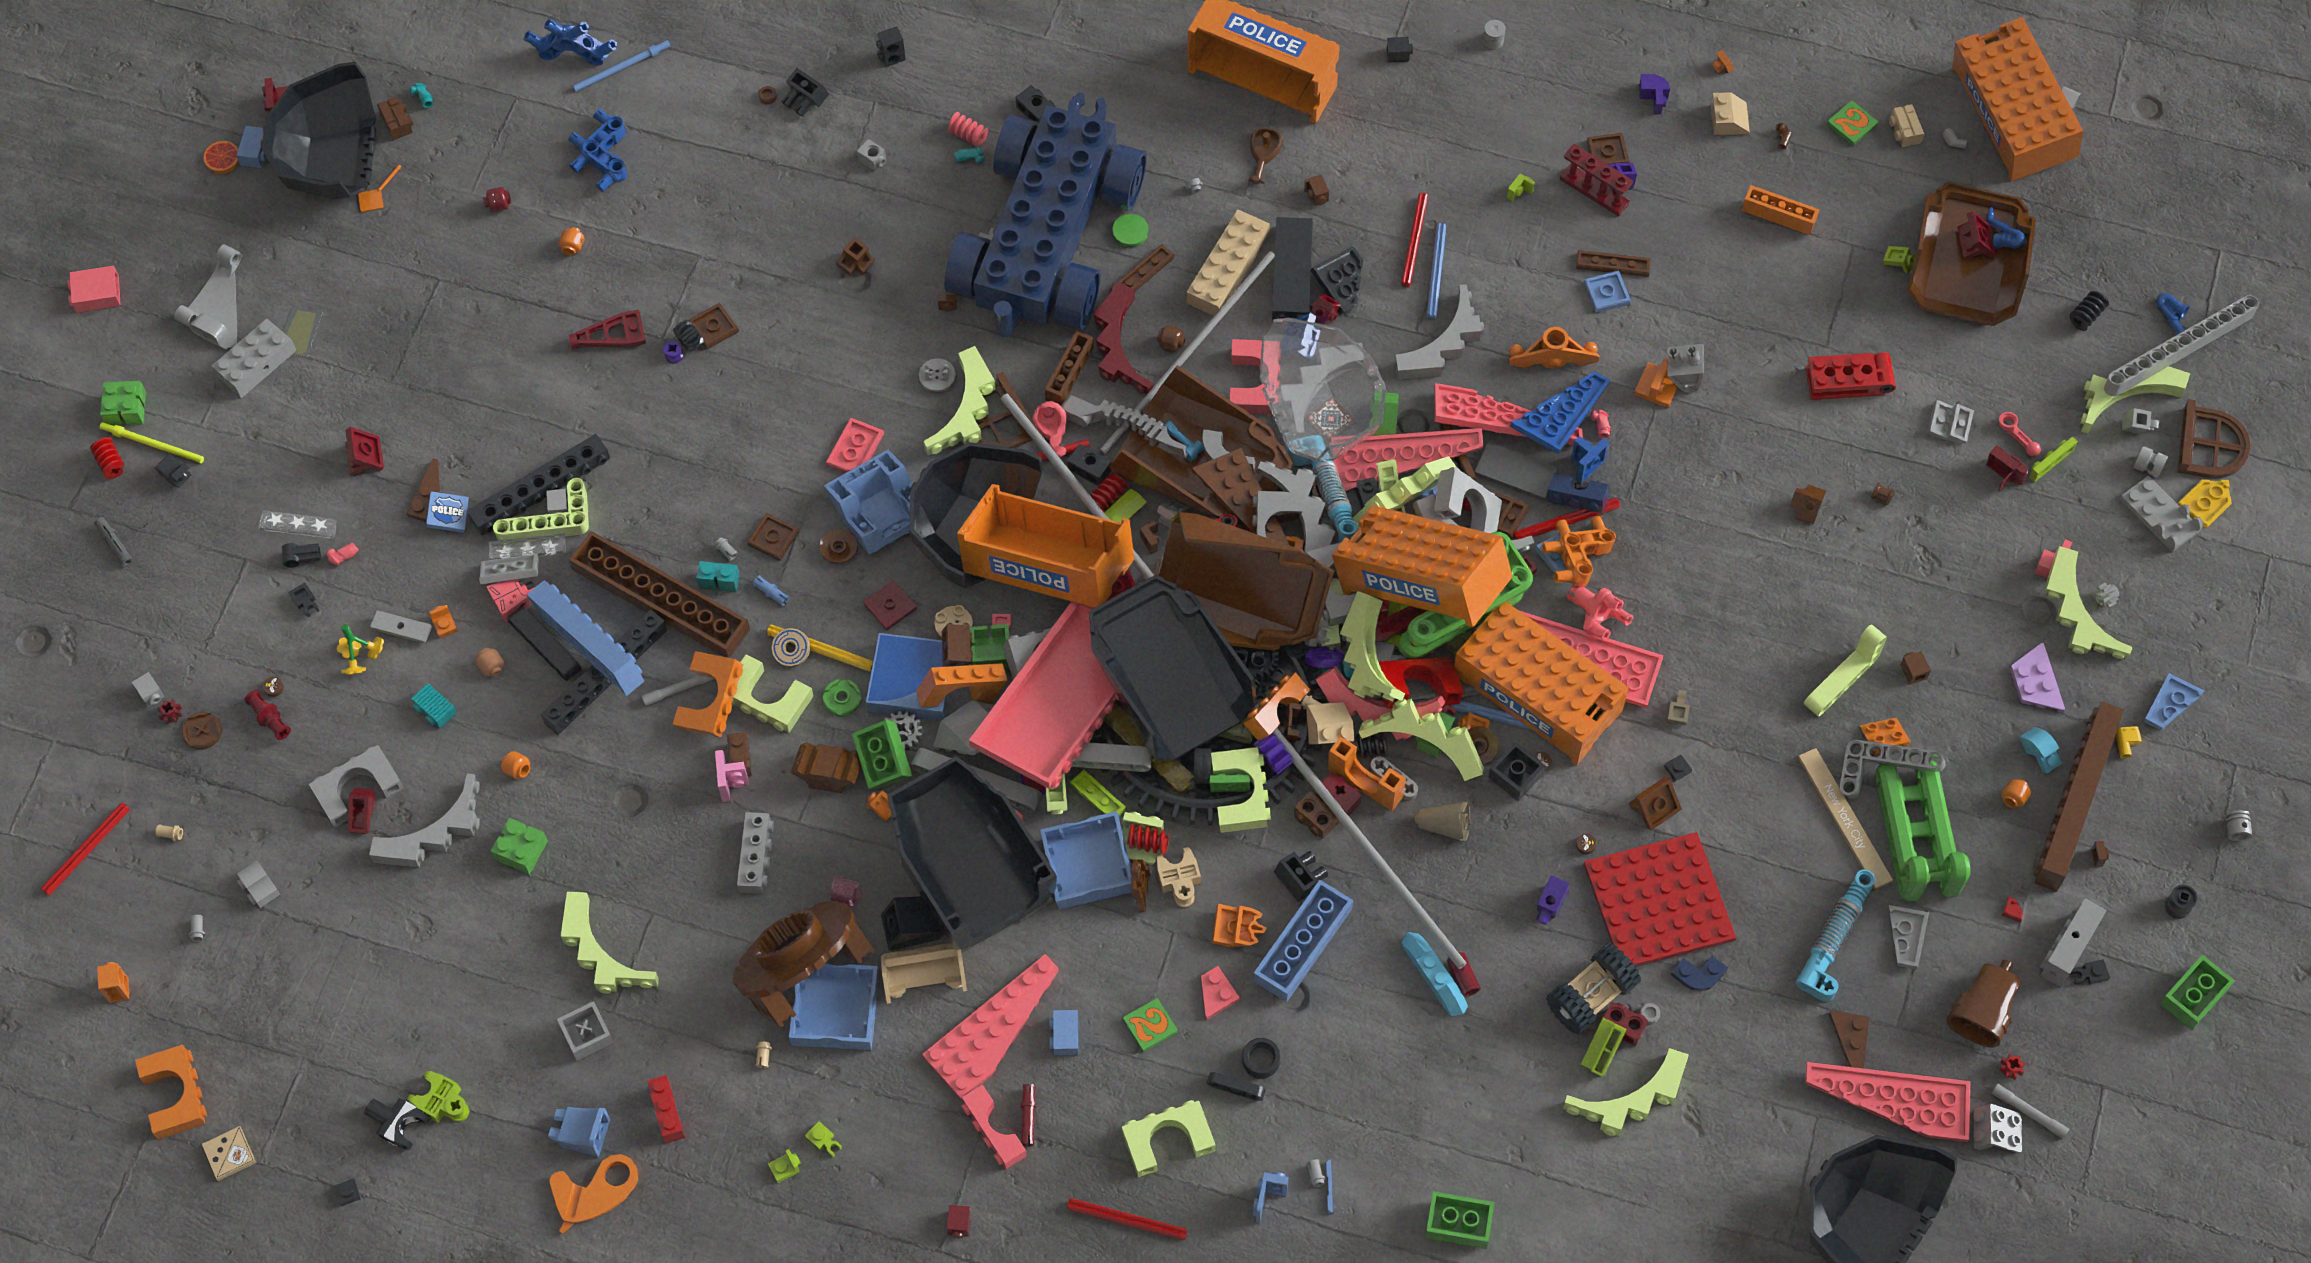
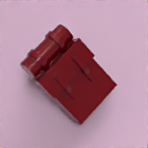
(2007, 467)

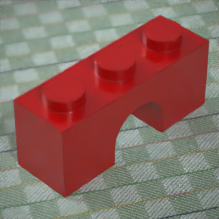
(665, 1109)

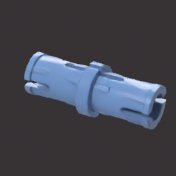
(771, 590)

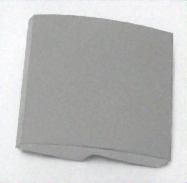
(1950, 422)

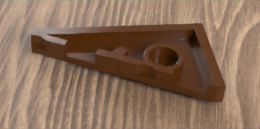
(419, 506)
(1853, 1033)

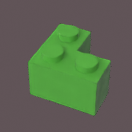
(1389, 421)

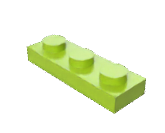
(2052, 459)
(1096, 794)

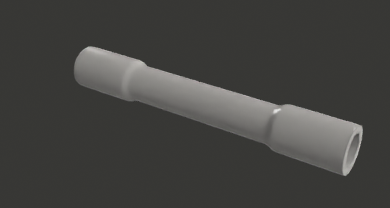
(658, 695)
(2009, 1098)

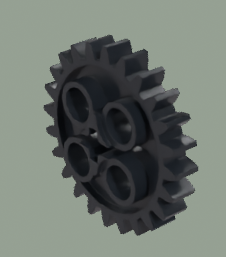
(1261, 661)

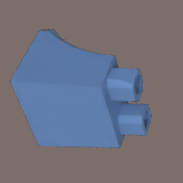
(581, 1129)

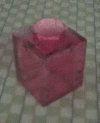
(844, 890)

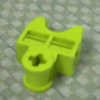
(441, 1099)

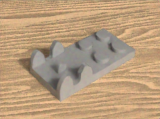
(2161, 513)

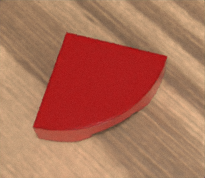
(2012, 910)

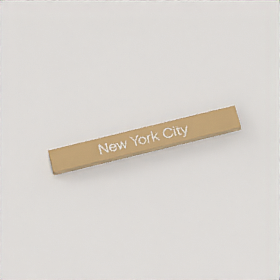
(1844, 817)

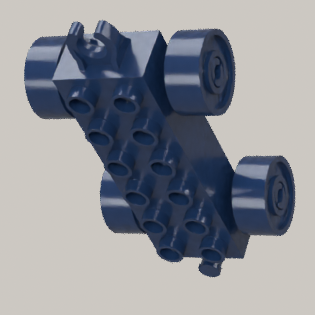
(1055, 188)

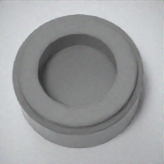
(1651, 1013)

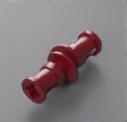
(267, 715)

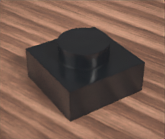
(1678, 768)
(347, 1192)

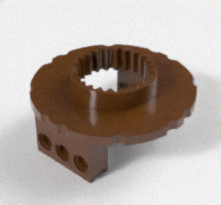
(765, 975)

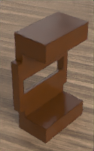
(1292, 711)

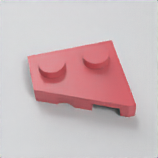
(1217, 992)

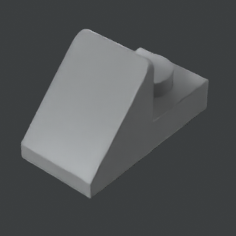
(1169, 510)

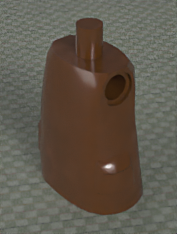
(1985, 1008)

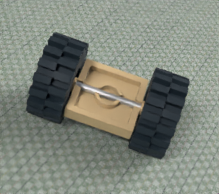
(1593, 988)

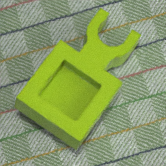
(821, 1137)

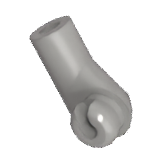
(1952, 140)

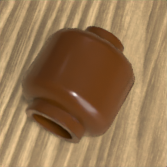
(1171, 338)

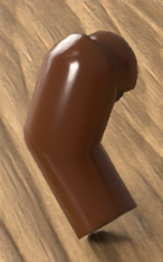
(1784, 134)

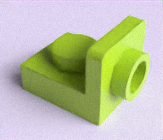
(1519, 185)
(1899, 257)
(785, 1166)

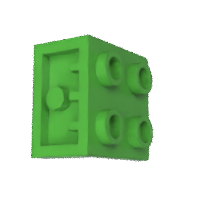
(1229, 783)

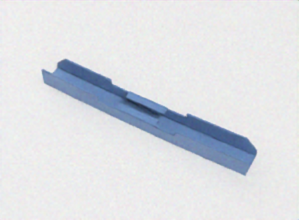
(1329, 1198)

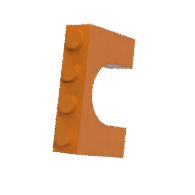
(984, 683)
(711, 720)
(1385, 790)
(188, 1111)

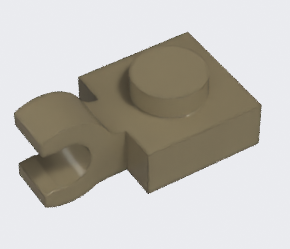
(1678, 710)

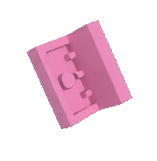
(729, 775)

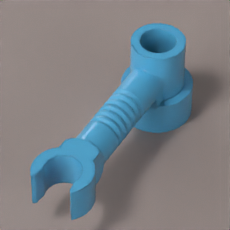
(1192, 449)

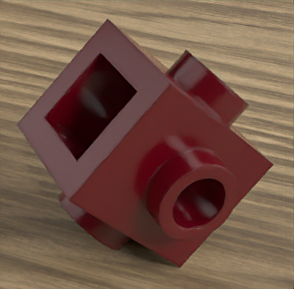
(1325, 309)

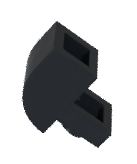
(173, 470)

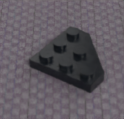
(1341, 278)

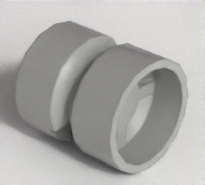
(2145, 457)

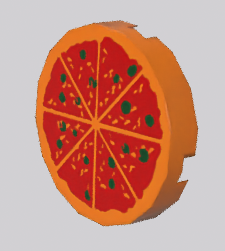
(221, 157)

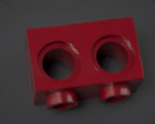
(1626, 1019)

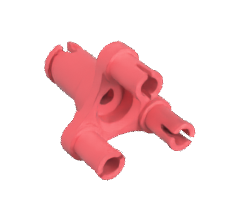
(1598, 609)

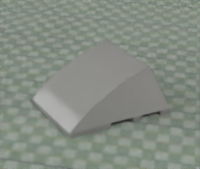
(960, 726)

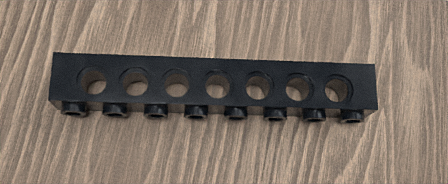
(543, 475)
(593, 682)

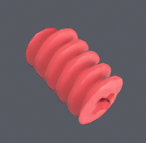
(966, 131)

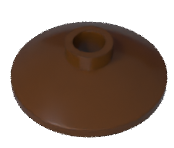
(838, 539)
(1489, 743)

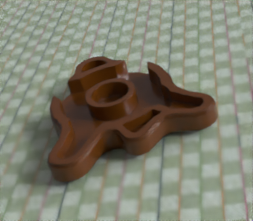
(1139, 883)

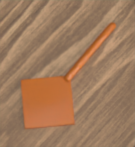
(372, 199)

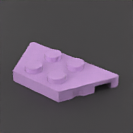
(2036, 680)

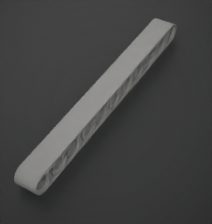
(2181, 345)

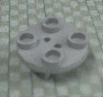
(945, 375)

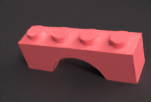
(1006, 1147)

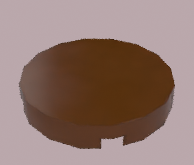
(201, 730)

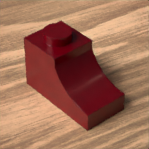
(360, 810)

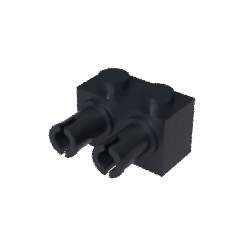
(808, 88)
(1296, 875)

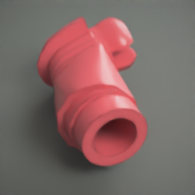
(1602, 423)
(342, 554)

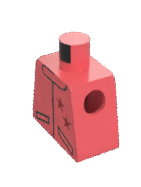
(510, 596)

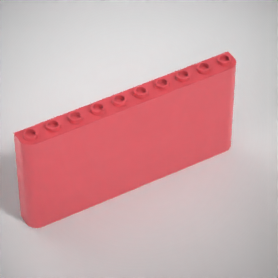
(1050, 704)

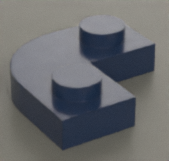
(1699, 979)

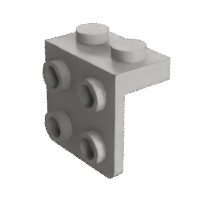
(1997, 1128)

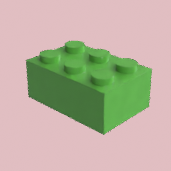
(882, 755)
(2197, 992)
(1459, 1220)

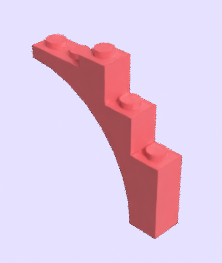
(1336, 690)

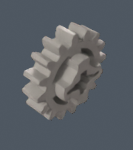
(905, 723)

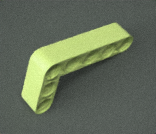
(550, 521)
(1847, 672)

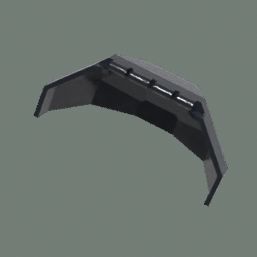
(323, 133)
(952, 490)
(1877, 1199)

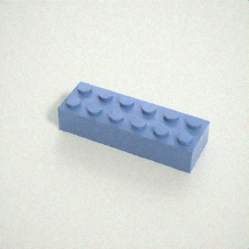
(1303, 941)

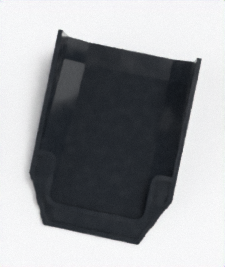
(1170, 667)

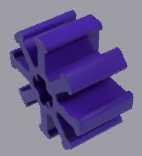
(1274, 753)

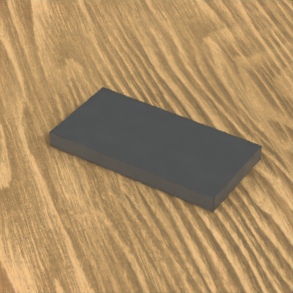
(1515, 471)

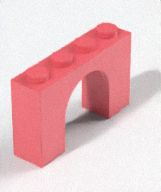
(1250, 399)

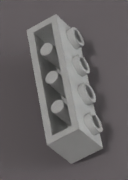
(754, 853)

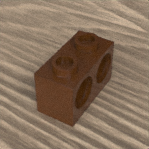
(1320, 812)

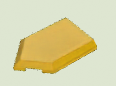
(2207, 500)

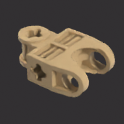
(1179, 877)

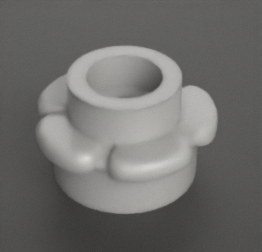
(1194, 185)

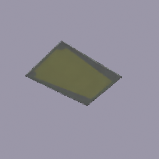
(302, 328)

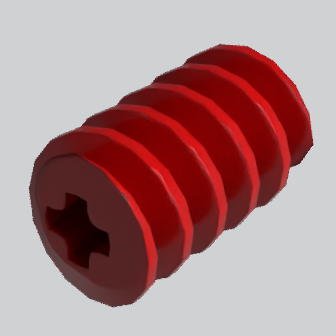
(107, 457)
(1107, 490)
(1148, 839)

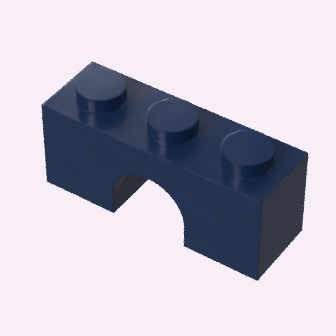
(1591, 498)

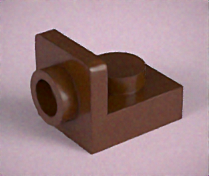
(1148, 536)

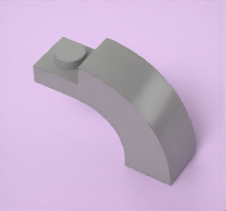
(1214, 447)

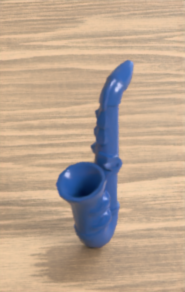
(2011, 237)
(2170, 307)

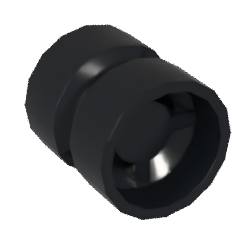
(2181, 901)

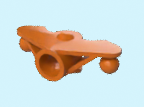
(1554, 351)

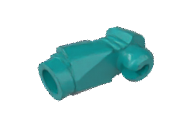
(424, 96)
(968, 154)

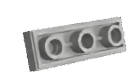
(391, 625)

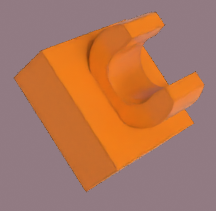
(1722, 62)

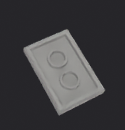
(509, 568)

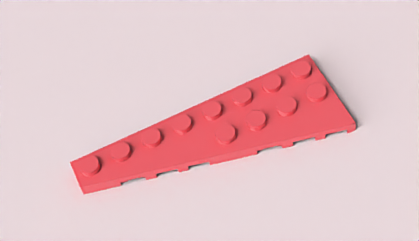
(1408, 450)

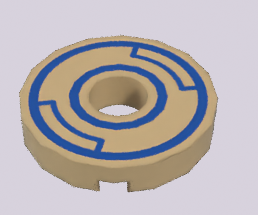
(780, 643)

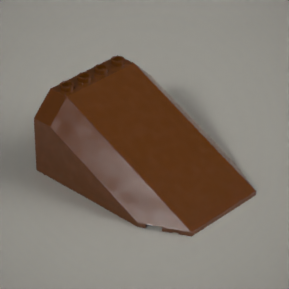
(1974, 288)
(1195, 408)
(1247, 583)

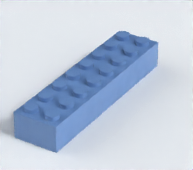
(586, 637)

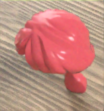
(1050, 423)

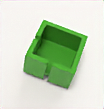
(121, 398)
(989, 649)
(519, 846)

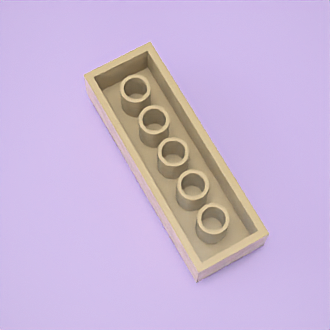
(1228, 262)

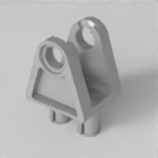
(1686, 366)

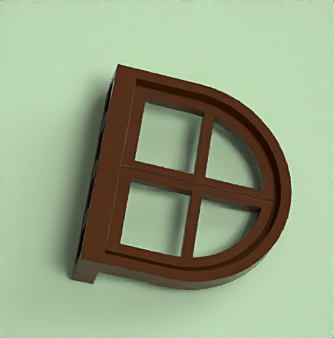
(1004, 387)
(2188, 441)

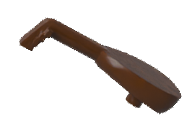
(1265, 145)

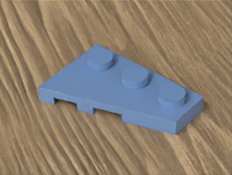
(2171, 701)

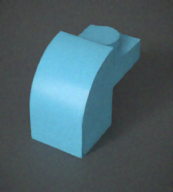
(2043, 746)

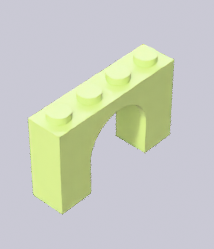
(782, 713)
(1251, 813)
(1187, 1118)

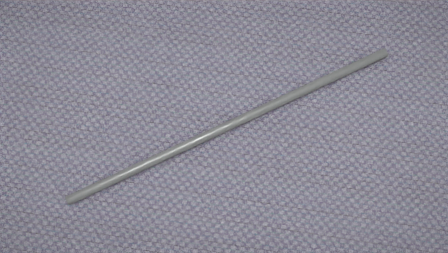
(1194, 344)

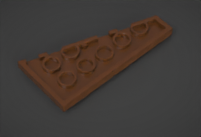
(1234, 487)

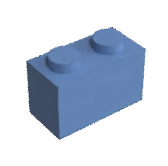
(250, 149)
(1065, 1032)

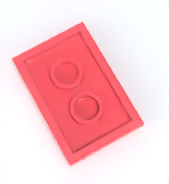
(854, 446)

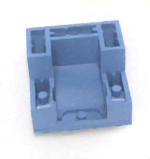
(874, 501)

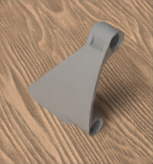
(215, 308)

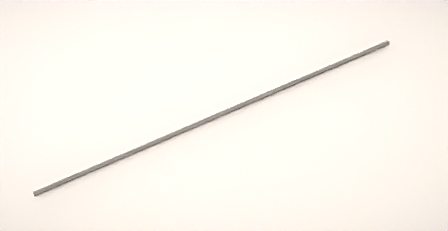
(1297, 760)

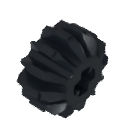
(688, 335)

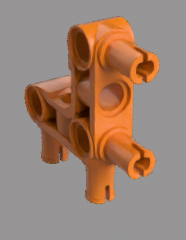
(1574, 548)

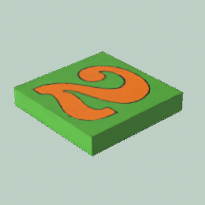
(1852, 123)
(1150, 1025)

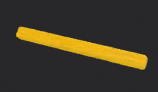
(830, 651)

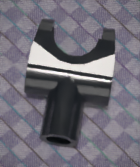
(395, 1120)

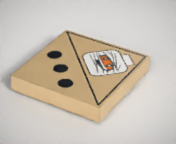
(229, 1153)

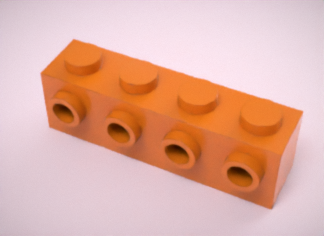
(1780, 210)

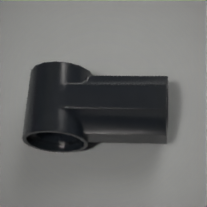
(294, 554)

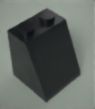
(909, 923)

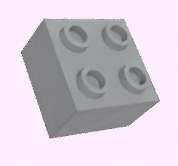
(585, 1031)

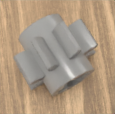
(2107, 594)

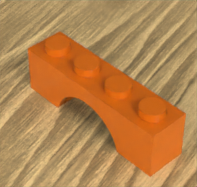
(1264, 719)

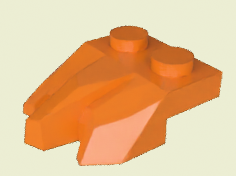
(1236, 926)

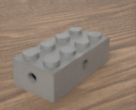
(254, 358)
(2071, 942)

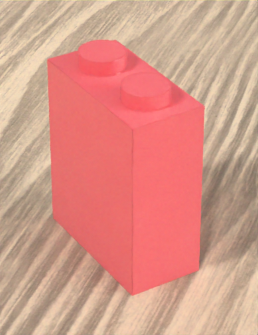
(94, 289)

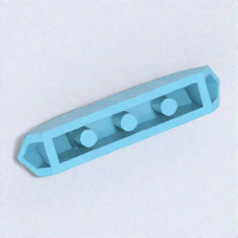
(1434, 974)

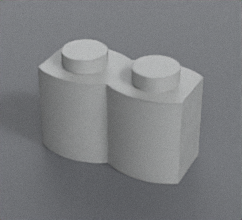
(258, 884)

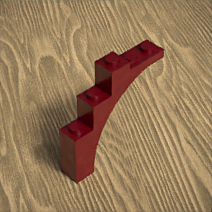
(1110, 318)

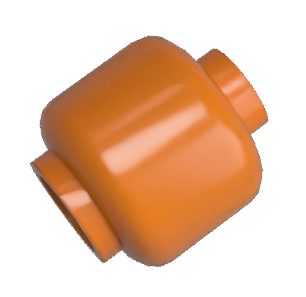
(571, 241)
(515, 765)
(2015, 793)

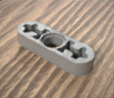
(1386, 765)

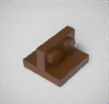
(1656, 803)

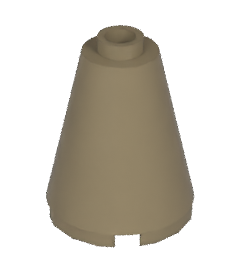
(1445, 820)

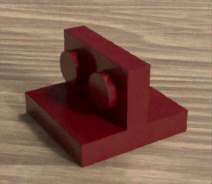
(1976, 237)
(363, 451)

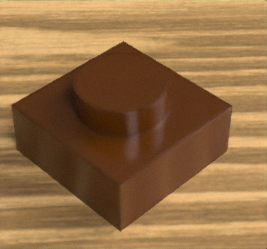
(947, 302)
(2099, 853)

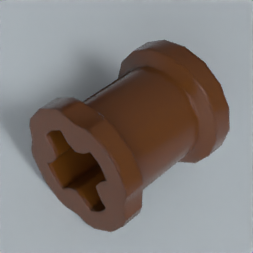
(1883, 493)

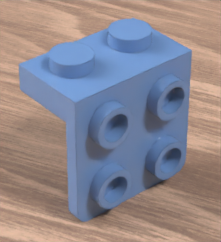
(1271, 1183)

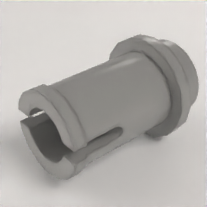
(725, 548)
(196, 928)
(1316, 1176)

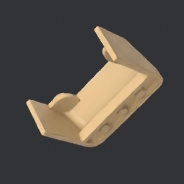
(922, 968)

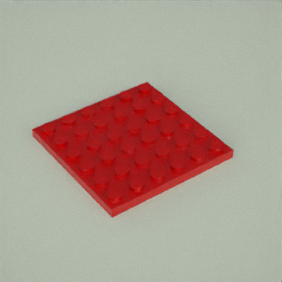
(1660, 900)

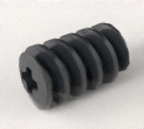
(2088, 310)
(1371, 745)

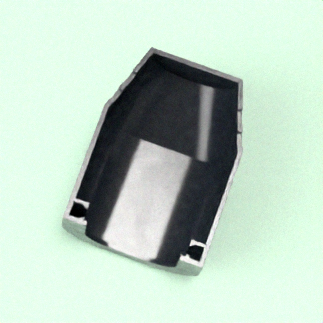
(968, 853)

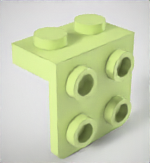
(1151, 822)

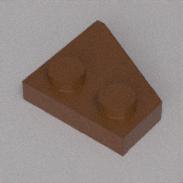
(1511, 514)

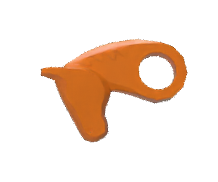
(599, 1197)

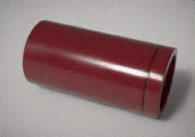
(1464, 977)

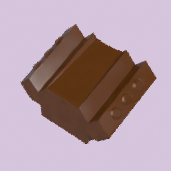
(826, 767)

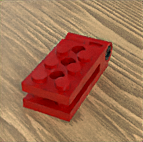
(1850, 376)

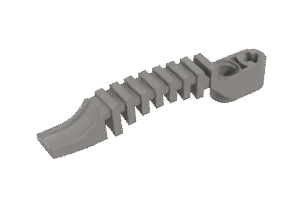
(1086, 413)

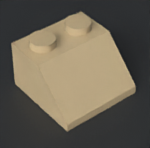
(1729, 114)
(1328, 723)

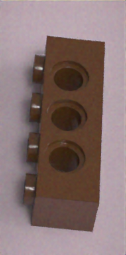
(1069, 368)

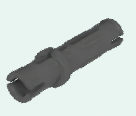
(103, 526)

